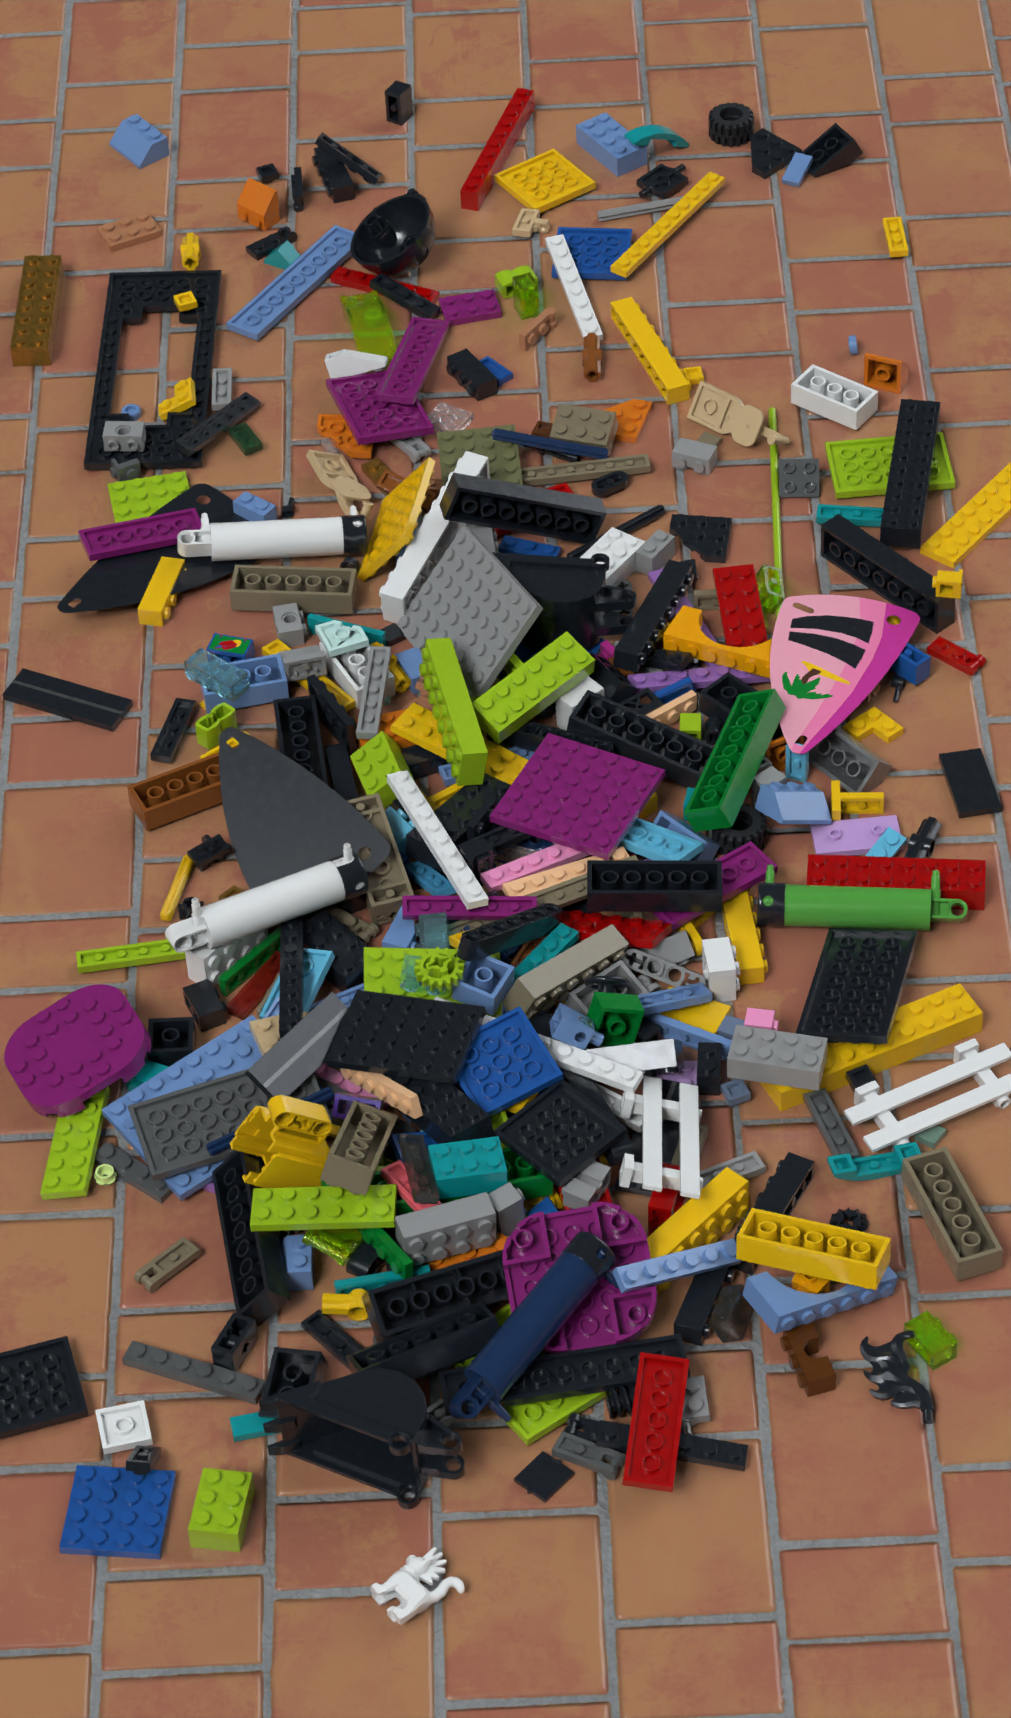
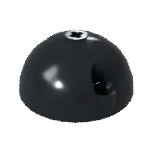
(395, 236)

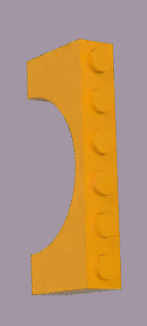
(686, 635)

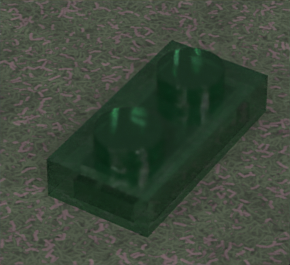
(245, 439)

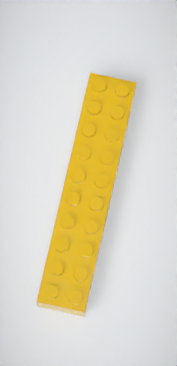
(915, 1032)

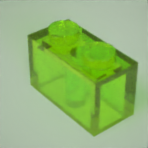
(526, 296)
(770, 588)
(931, 1340)

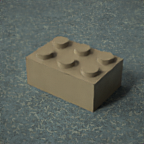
(585, 426)

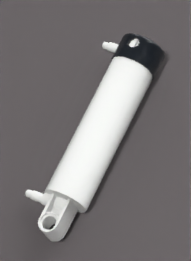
(276, 538)
(271, 903)

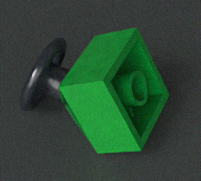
(613, 1013)

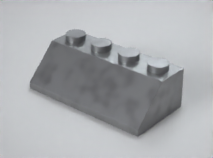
(849, 761)

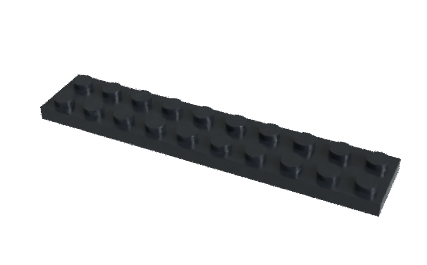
(572, 1372)

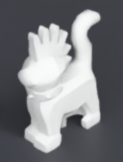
(406, 1587)

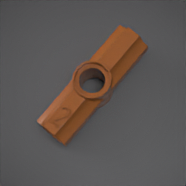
(592, 357)

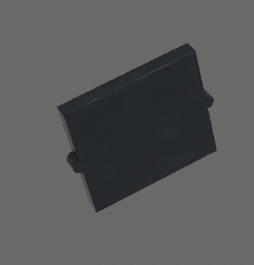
(544, 1476)

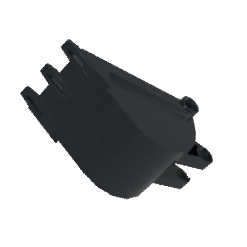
(571, 598)
(366, 1429)

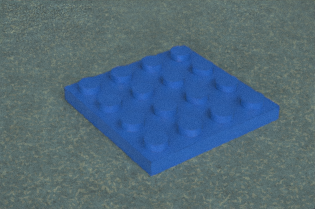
(595, 250)
(507, 1063)
(117, 1512)

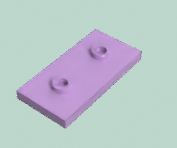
(851, 835)

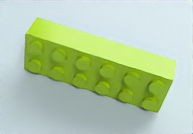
(533, 687)

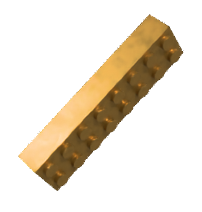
(37, 310)

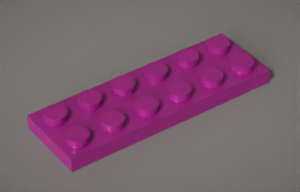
(137, 534)
(740, 871)

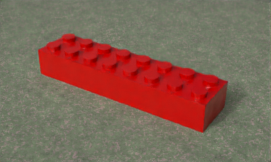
(958, 877)

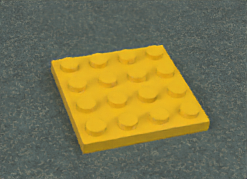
(545, 181)

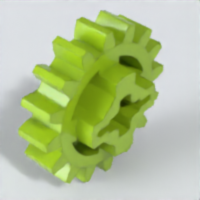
(439, 969)

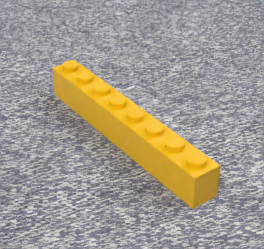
(650, 350)

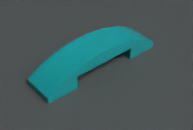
(643, 135)
(871, 1166)

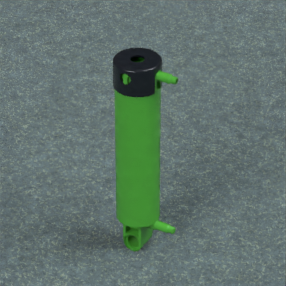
(853, 906)

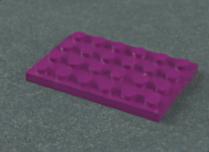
(373, 419)

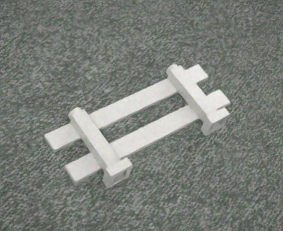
(966, 1064)
(654, 1109)

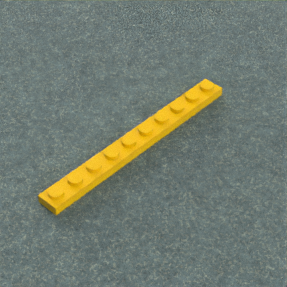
(667, 224)

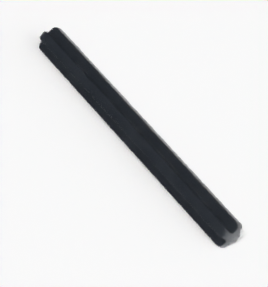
(627, 527)

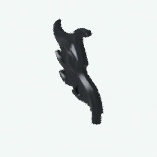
(892, 1376)

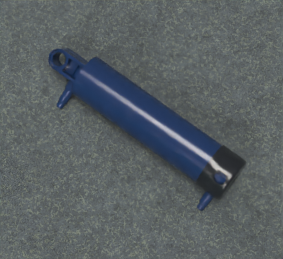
(533, 1325)

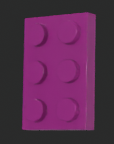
(470, 307)

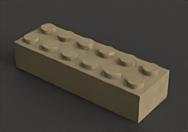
(310, 587)
(565, 972)
(358, 1148)
(952, 1214)

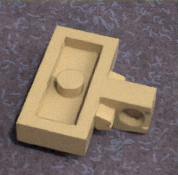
(528, 222)

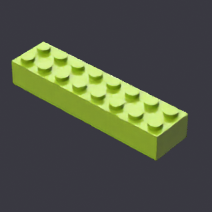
(453, 711)

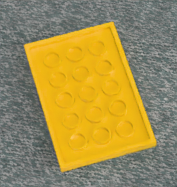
(397, 519)

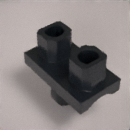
(208, 851)

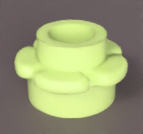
(105, 1175)

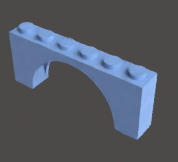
(788, 1308)

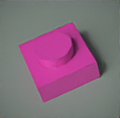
(607, 649)

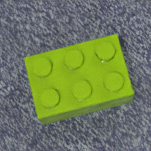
(375, 761)
(221, 1509)

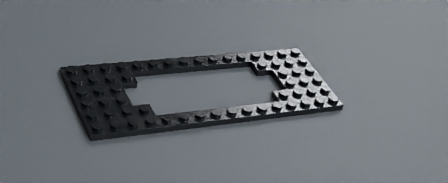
(126, 300)

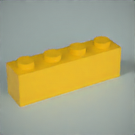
(157, 601)

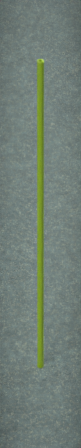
(775, 497)

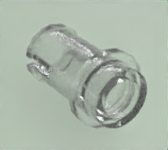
(329, 445)

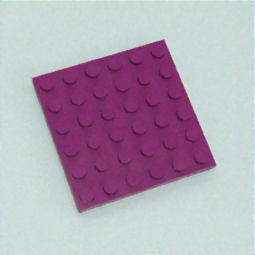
(577, 796)

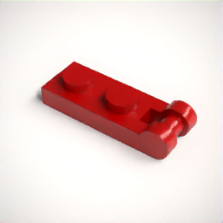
(956, 656)

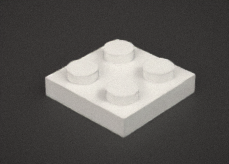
(123, 1427)

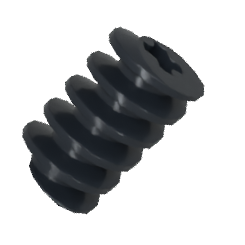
(620, 1401)

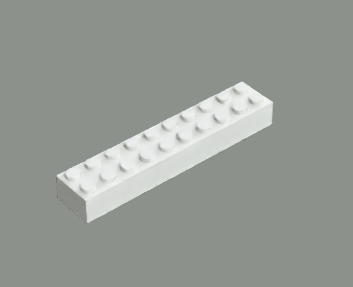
(426, 548)

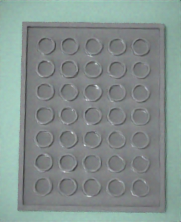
(475, 605)

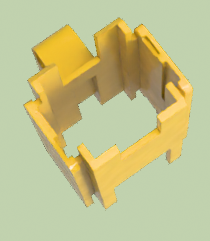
(289, 1140)

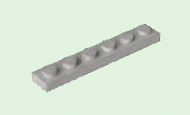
(373, 692)

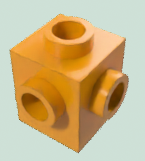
(810, 1284)

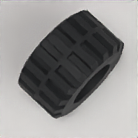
(731, 124)
(748, 826)

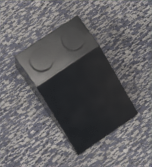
(832, 151)
(291, 1370)

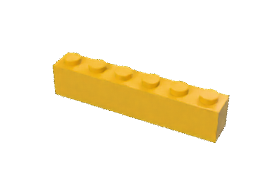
(741, 930)

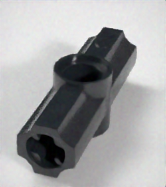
(923, 842)

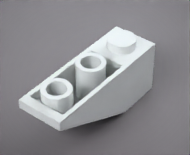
(351, 362)

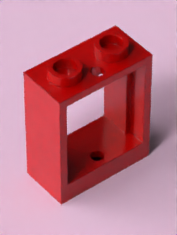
(663, 1204)

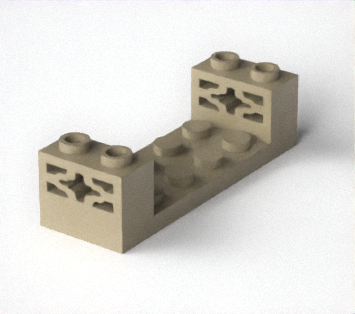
(390, 878)

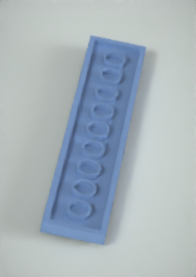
(293, 284)

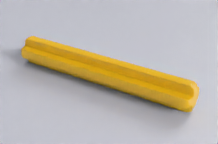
(176, 889)

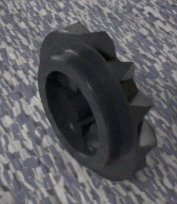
(859, 1220)

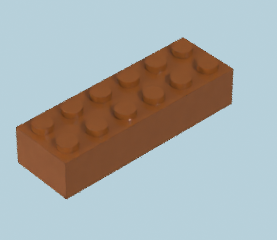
(177, 792)

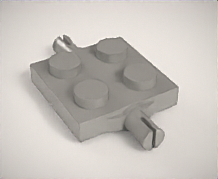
(695, 1404)

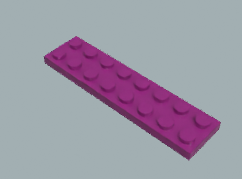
(412, 361)

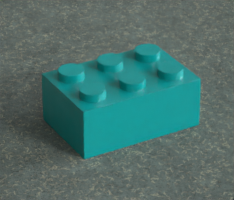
(468, 1167)

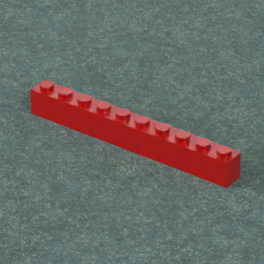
(497, 149)

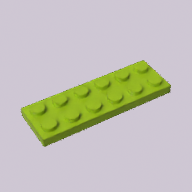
(74, 1150)
(322, 1208)

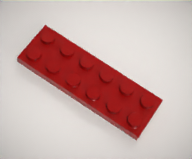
(739, 605)
(635, 930)
(656, 1422)

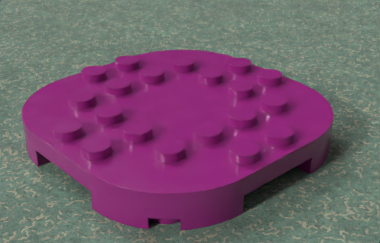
(76, 1049)
(605, 1313)

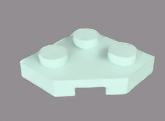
(340, 638)

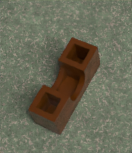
(813, 1374)

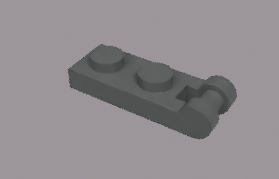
(588, 1455)

